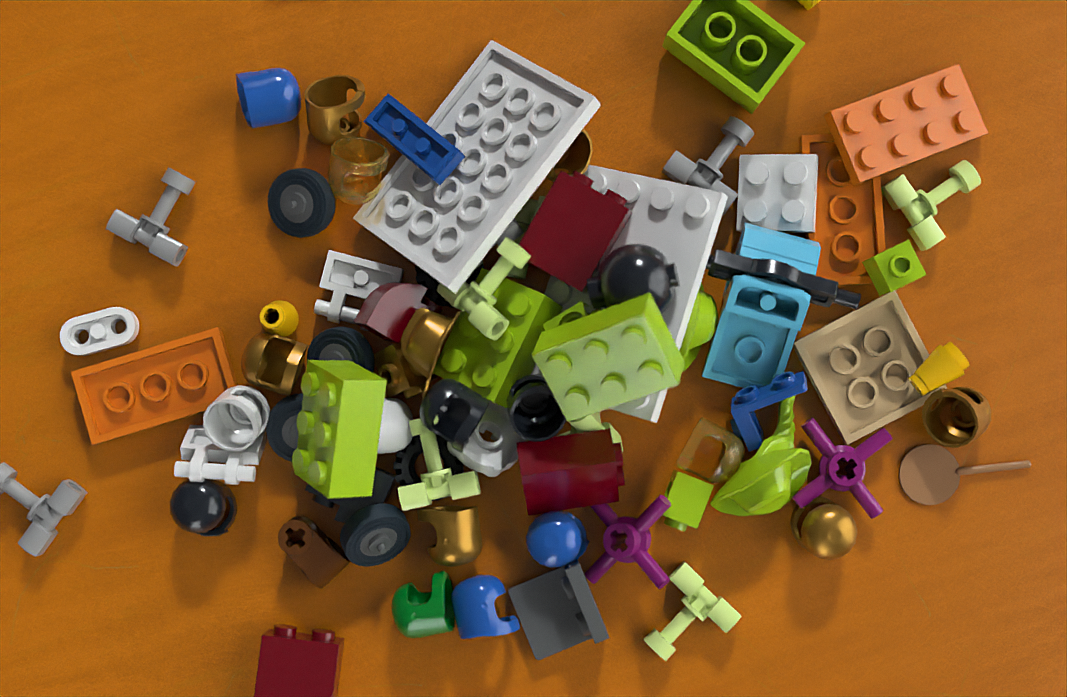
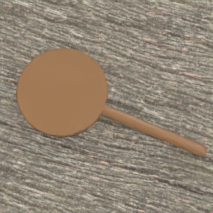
(932, 473)

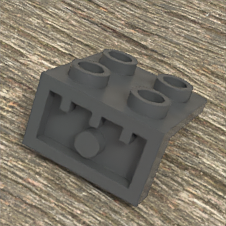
(558, 610)

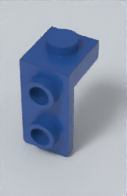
(752, 398)

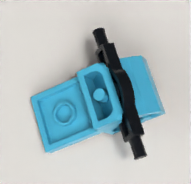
(765, 304)

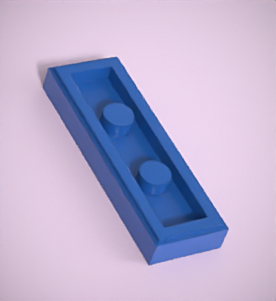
(414, 139)

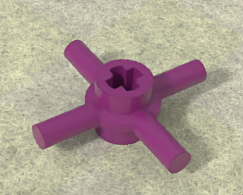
(855, 469)
(628, 541)

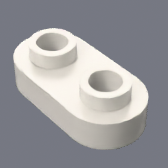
(101, 331)

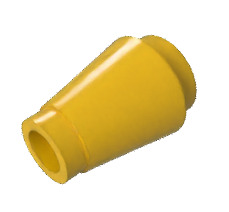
(287, 319)
(939, 368)

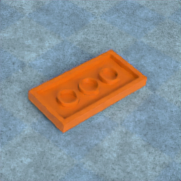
(905, 124)
(847, 216)
(153, 385)

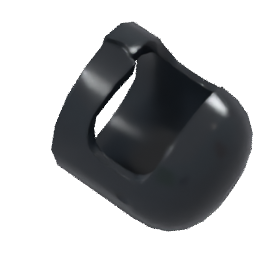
(534, 409)
(457, 410)
(201, 506)

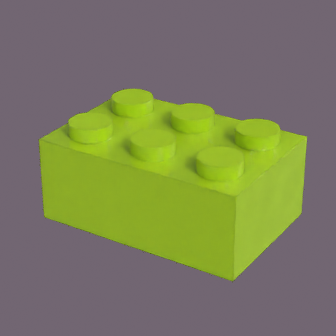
(733, 47)
(609, 357)
(495, 365)
(339, 428)

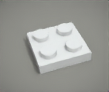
(778, 192)

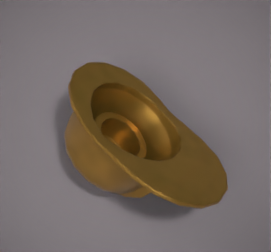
(424, 339)

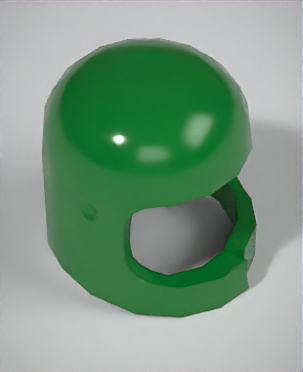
(426, 613)

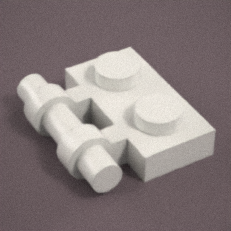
(351, 277)
(201, 450)

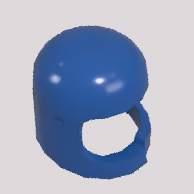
(268, 96)
(556, 538)
(475, 608)

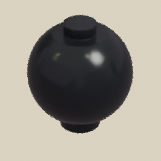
(633, 273)

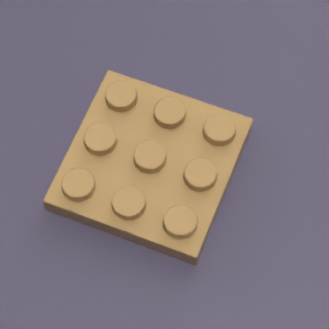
(864, 366)

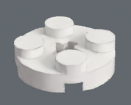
(491, 457)

